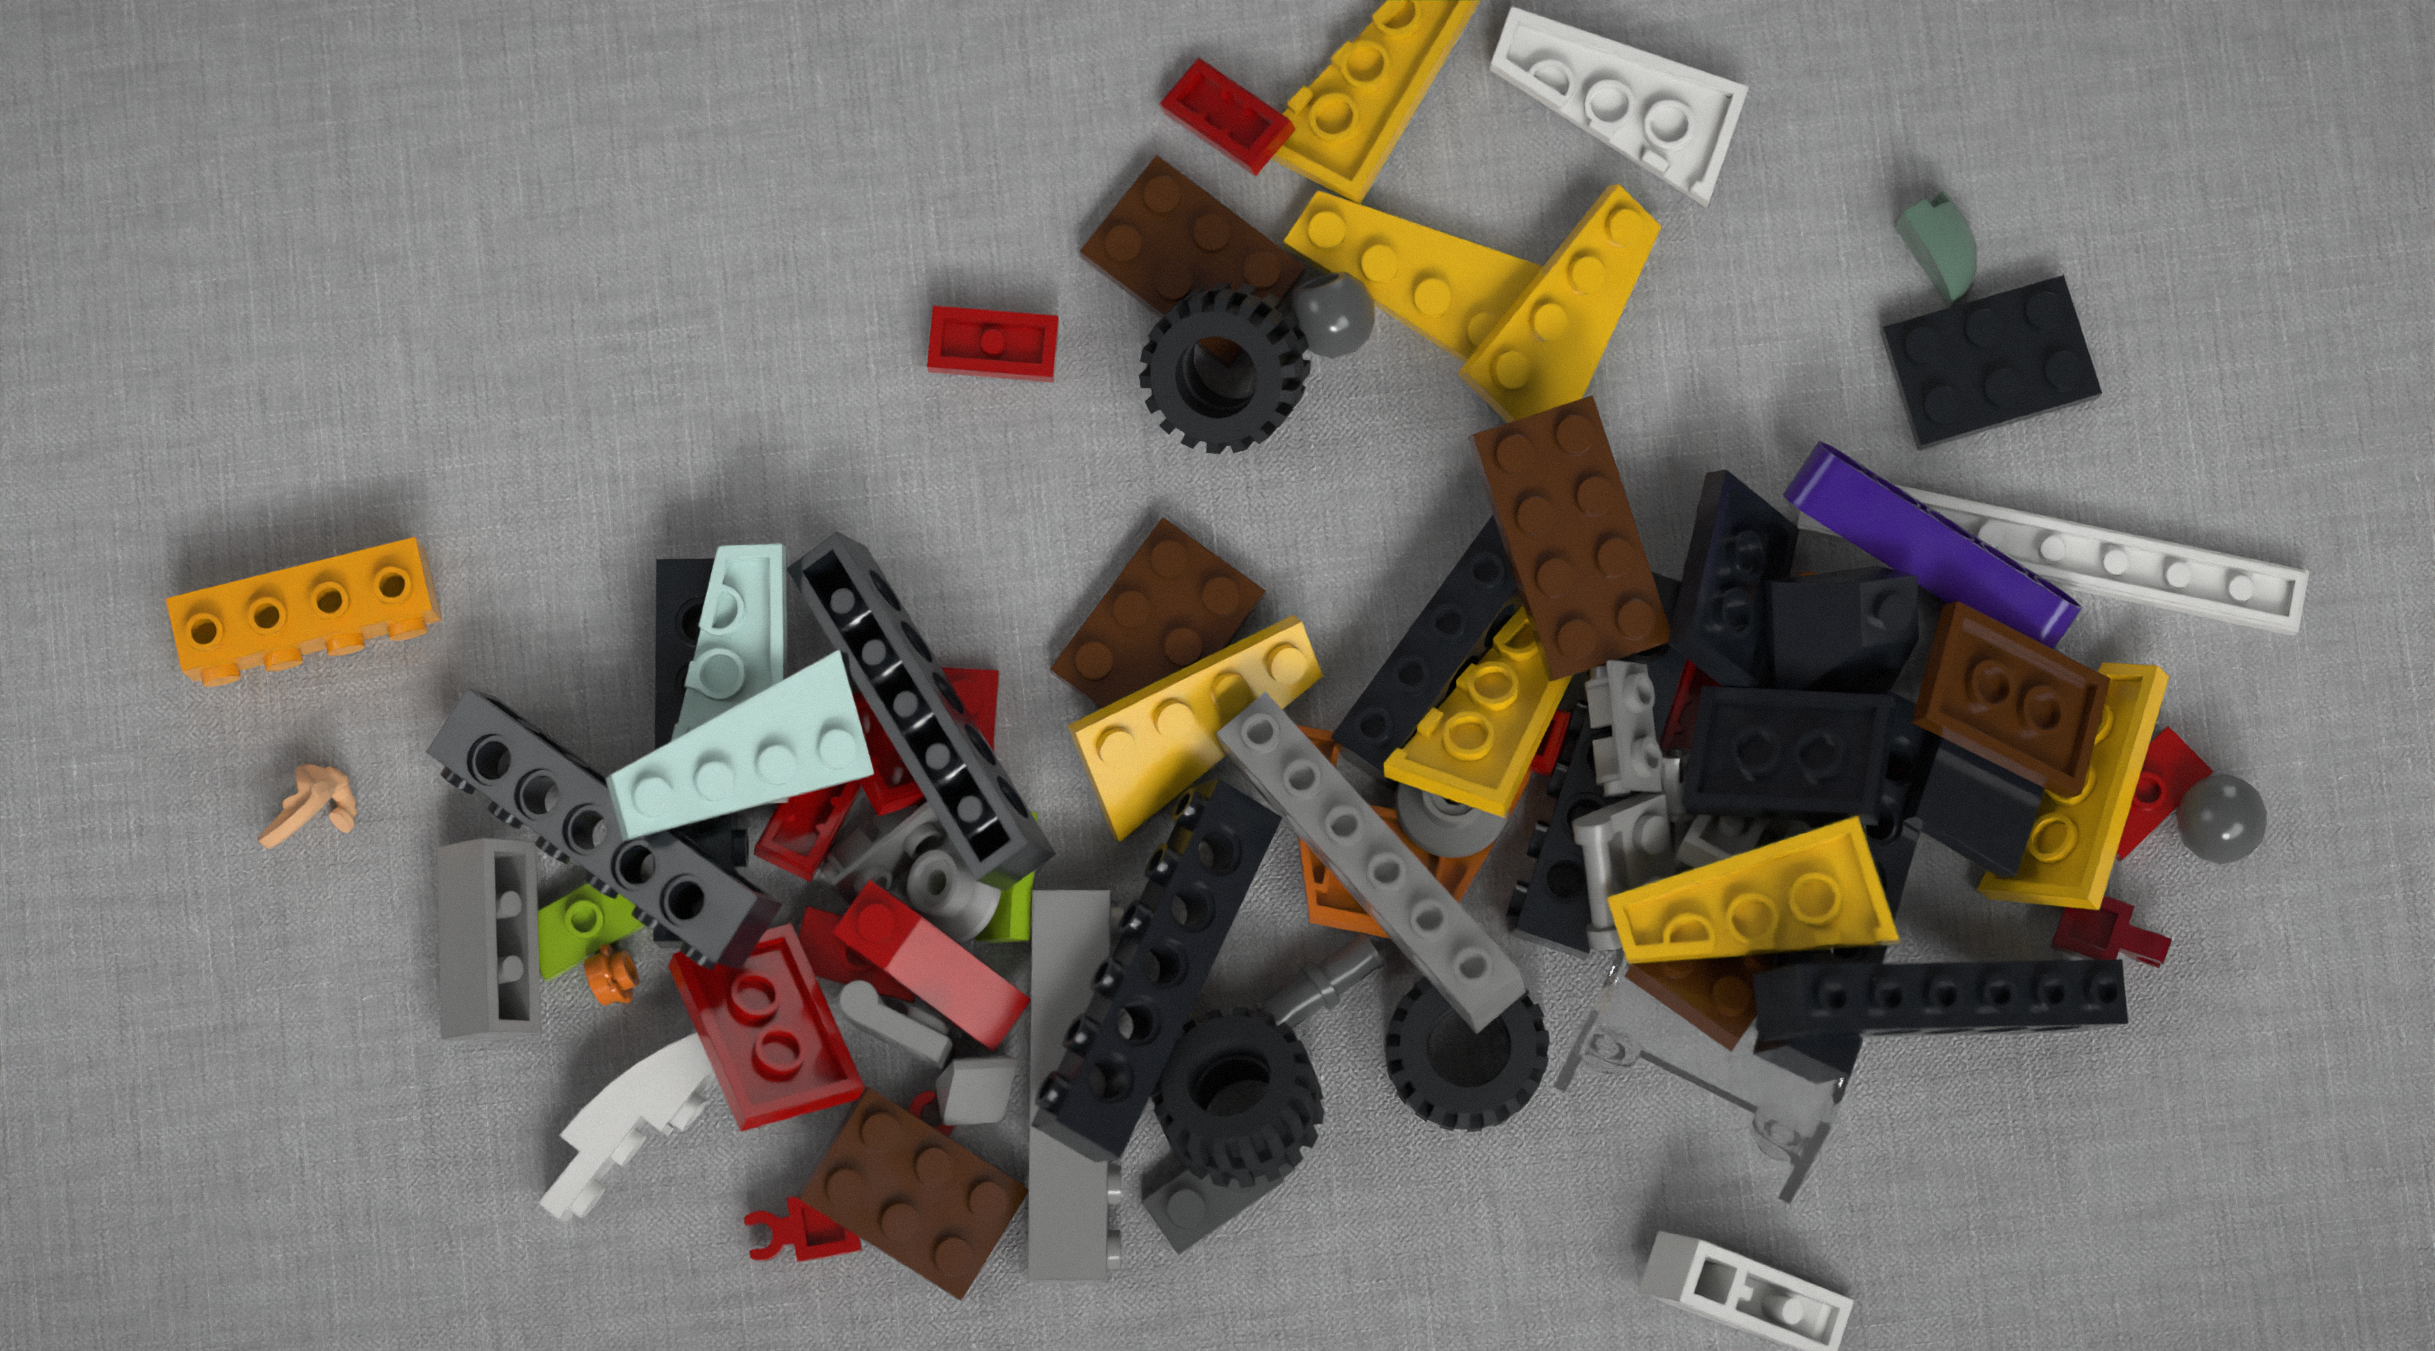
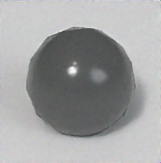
(1333, 314)
(2221, 819)

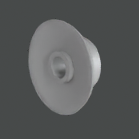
(1442, 827)
(948, 893)

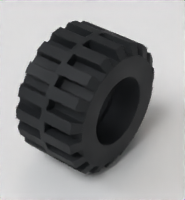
(1193, 405)
(1458, 1105)
(1259, 1137)

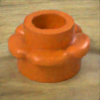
(611, 975)

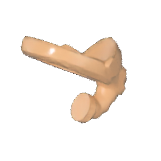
(314, 788)

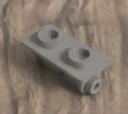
(1624, 699)
(903, 840)

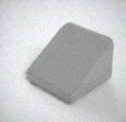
(975, 1090)

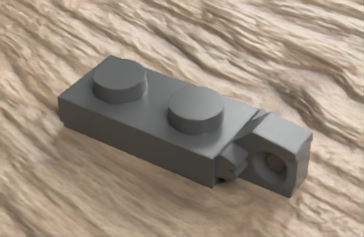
(1194, 1208)

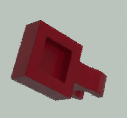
(2107, 932)

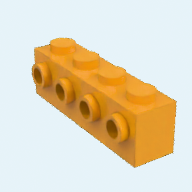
(304, 611)

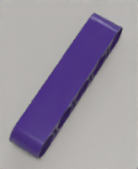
(1927, 544)

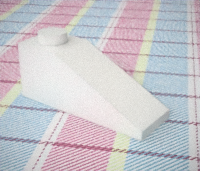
(1744, 1294)

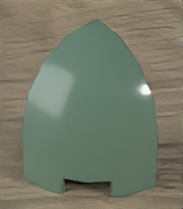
(1941, 245)

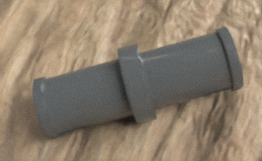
(1323, 982)

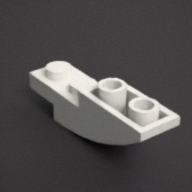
(607, 1130)

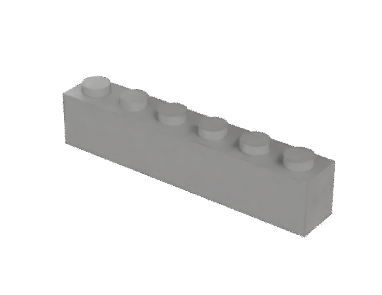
(1066, 1190)

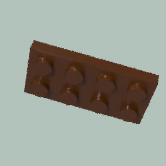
(1570, 538)

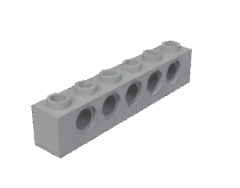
(1371, 863)

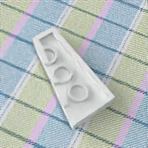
(1636, 102)

